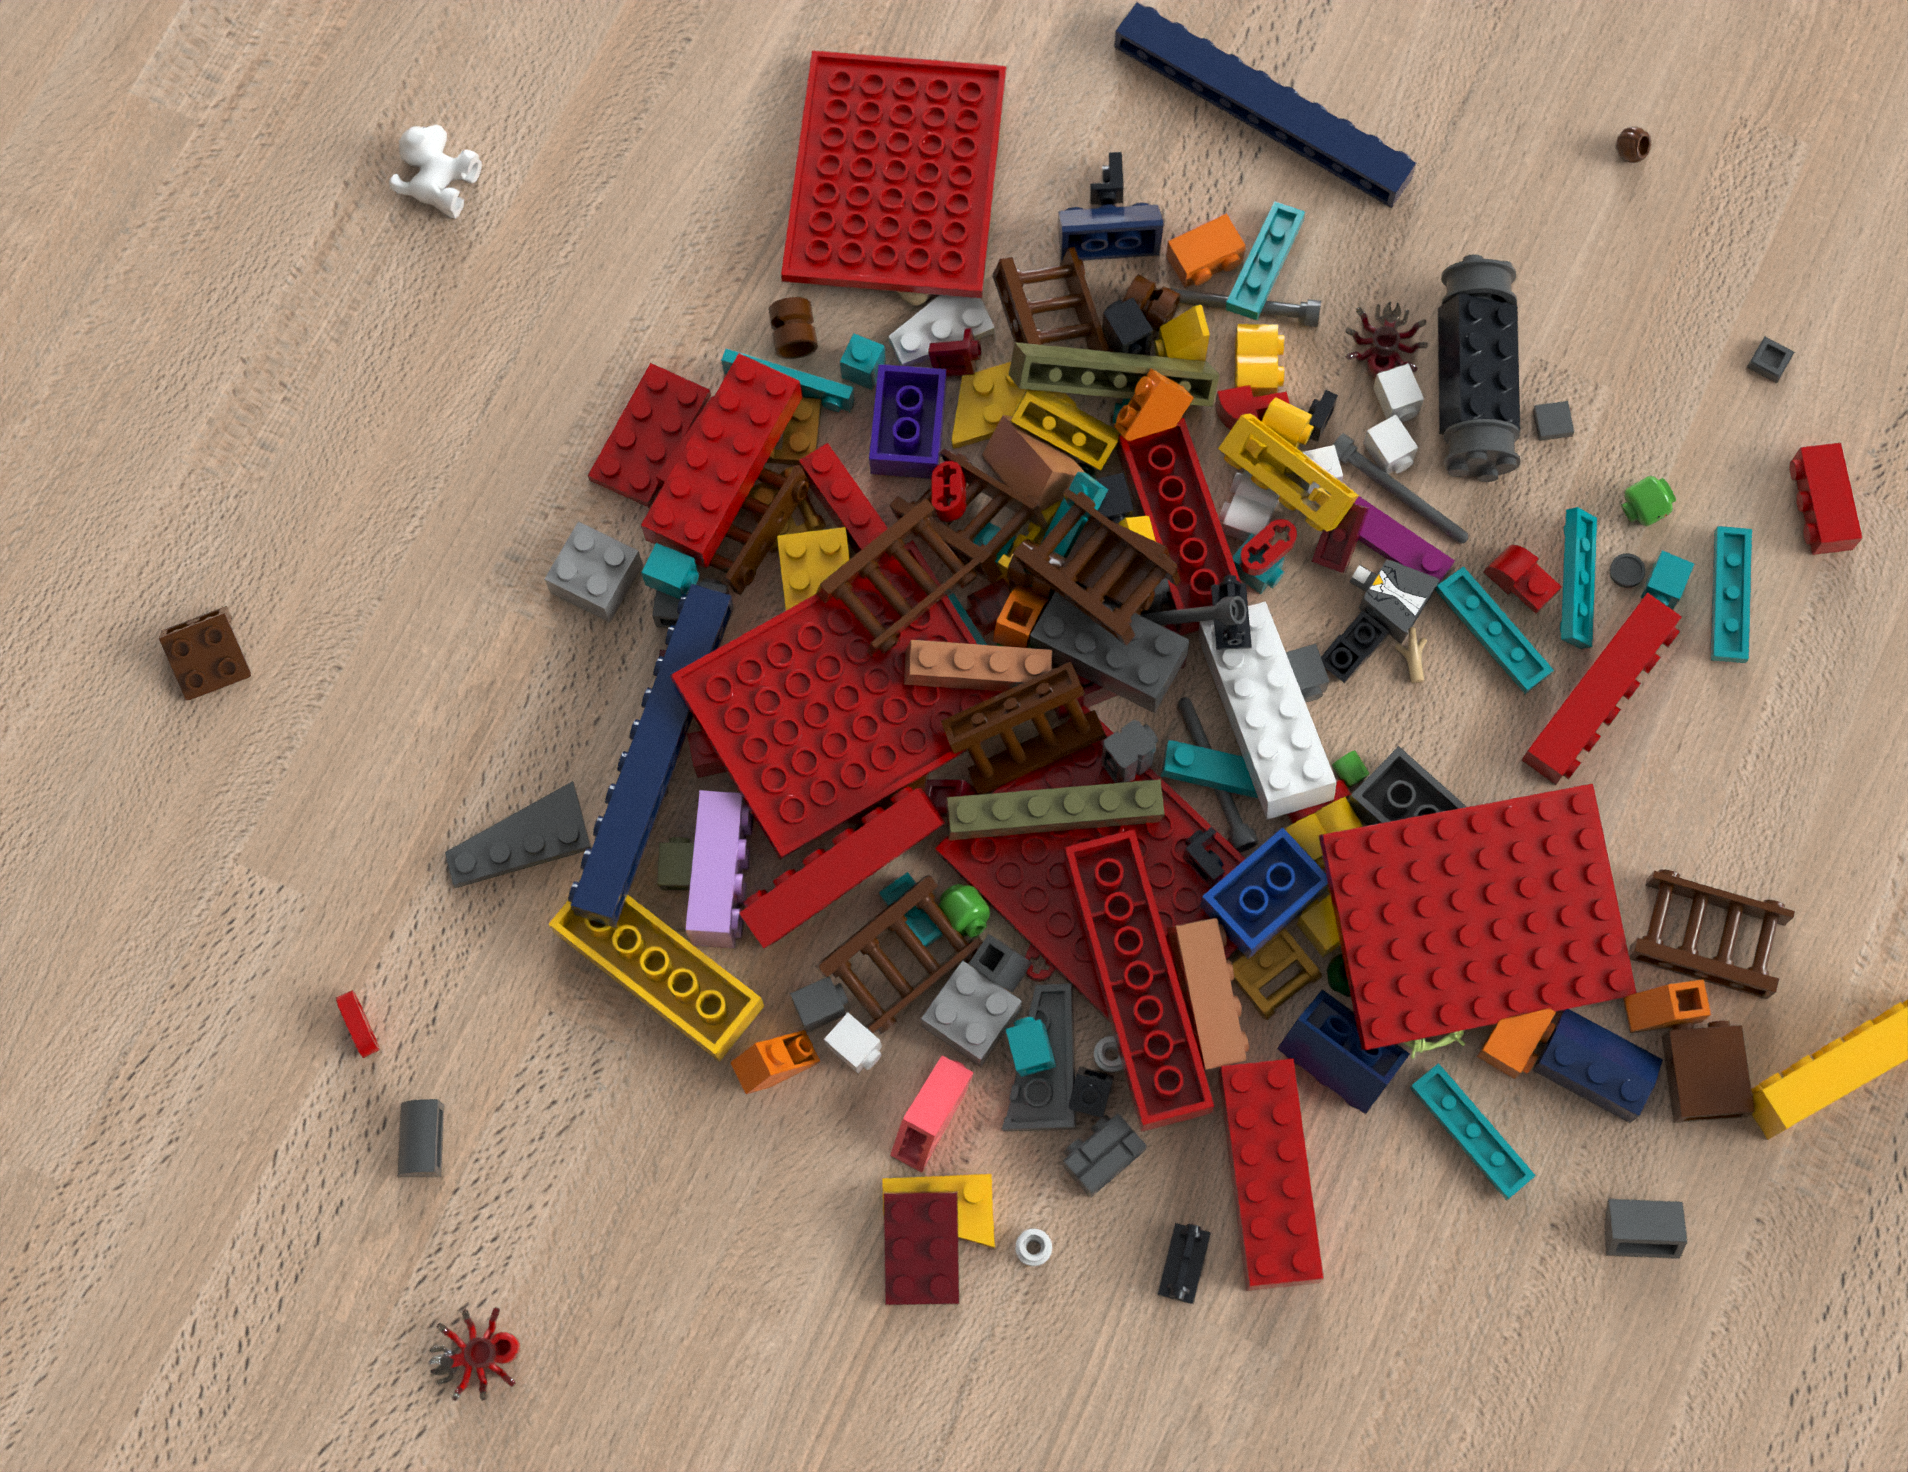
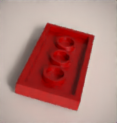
(648, 434)

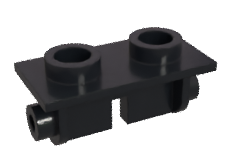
(1233, 635)
(1184, 1263)

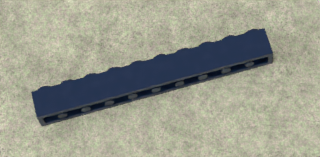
(1264, 104)
(648, 763)

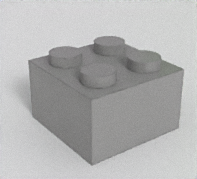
(594, 571)
(971, 1013)

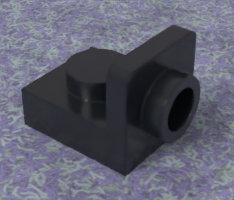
(1112, 188)
(1321, 413)
(1204, 863)
(1091, 1092)

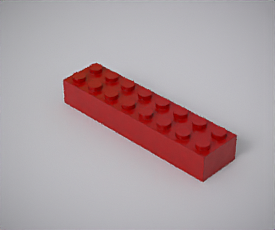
(1138, 981)

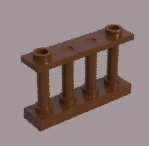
(1020, 309)
(774, 517)
(961, 541)
(892, 544)
(1090, 600)
(1017, 706)
(866, 942)
(1686, 959)

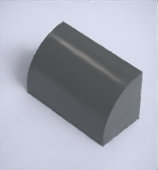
(421, 1138)
(1645, 1228)

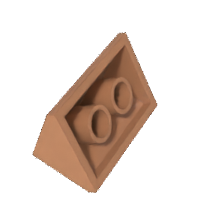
(1029, 463)

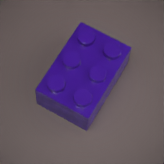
(907, 421)

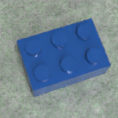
(1265, 892)

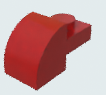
(1240, 401)
(1519, 573)

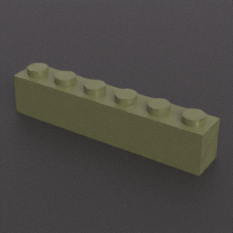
(1105, 372)
(1054, 809)

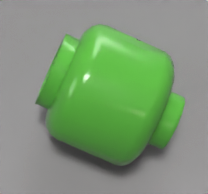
(1648, 501)
(965, 909)

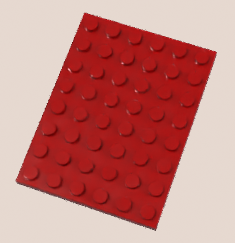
(895, 174)
(818, 722)
(1030, 883)
(1477, 915)

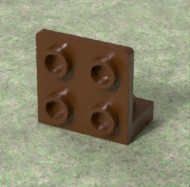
(204, 653)

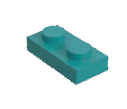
(917, 919)

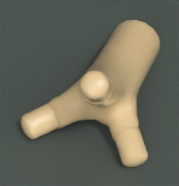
(1413, 656)

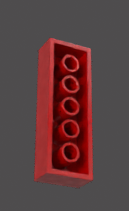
(722, 460)
(1174, 494)
(842, 867)
(1270, 1175)

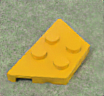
(984, 401)

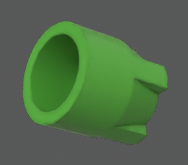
(1350, 769)

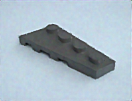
(528, 838)
(1043, 1097)

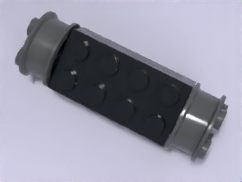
(1479, 368)

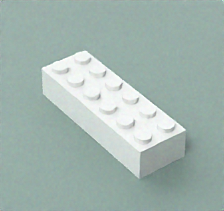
(1270, 718)

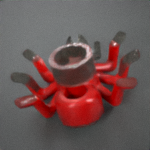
(478, 1353)

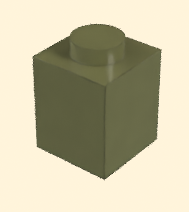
(675, 864)

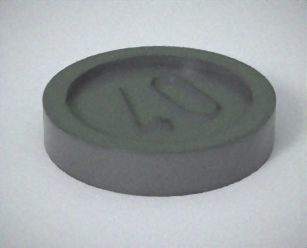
(1627, 570)

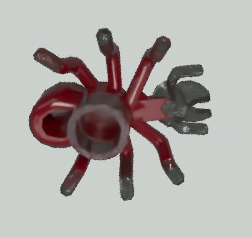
(1386, 340)

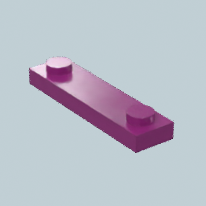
(1401, 545)

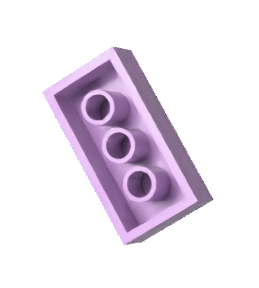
(717, 869)

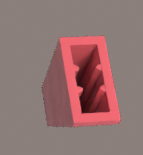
(931, 1113)

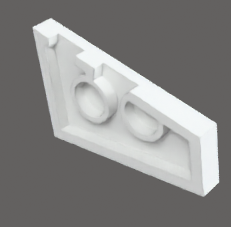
(940, 322)

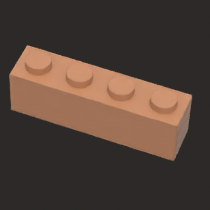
(973, 665)
(1208, 992)

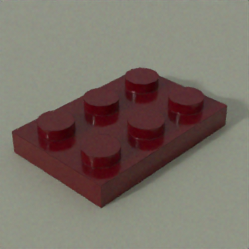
(921, 1247)

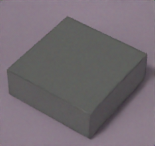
(1770, 359)
(1553, 420)

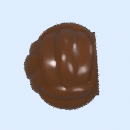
(1633, 144)

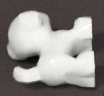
(424, 149)

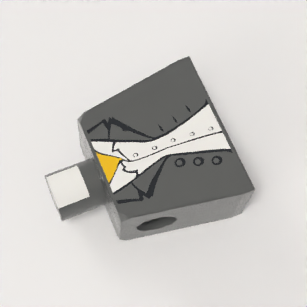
(1394, 595)

